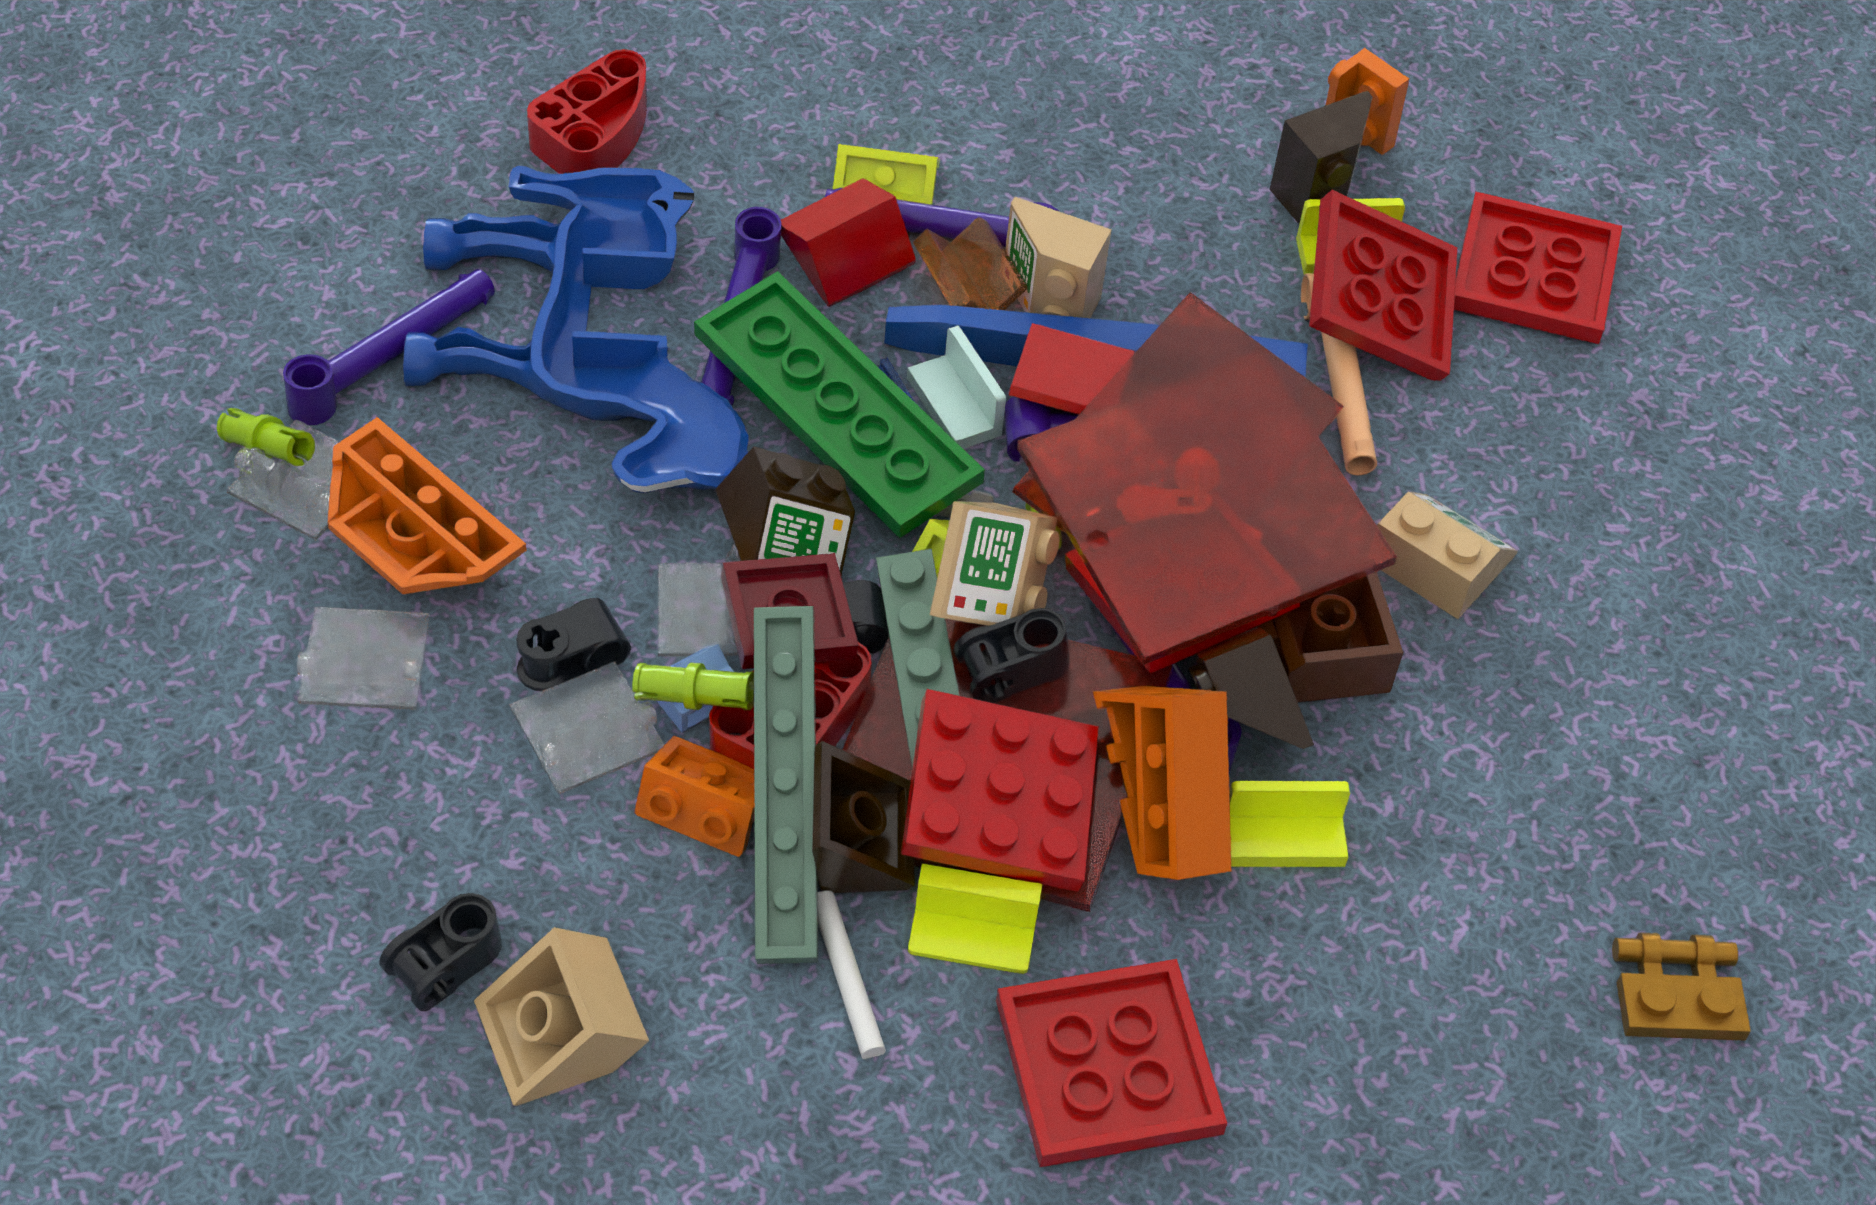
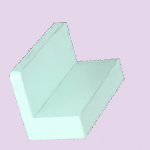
(960, 392)

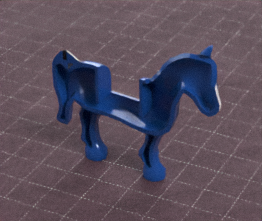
(612, 238)

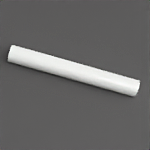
(848, 977)

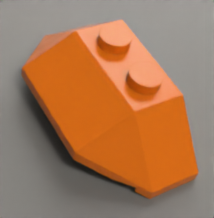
(411, 516)

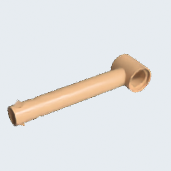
(1348, 390)

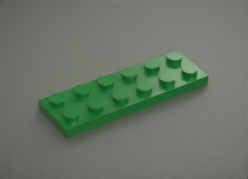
(839, 403)

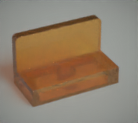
(972, 267)

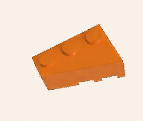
(1174, 777)

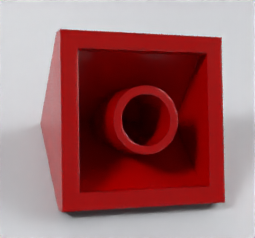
(849, 240)
(1065, 368)

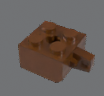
(1339, 643)

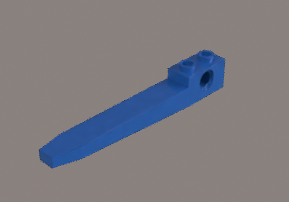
(1001, 334)

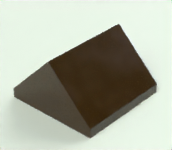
(858, 824)

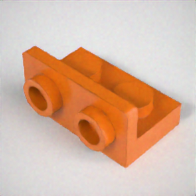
(1384, 83)
(699, 795)

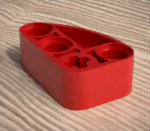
(591, 115)
(835, 700)

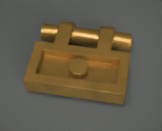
(1680, 1004)

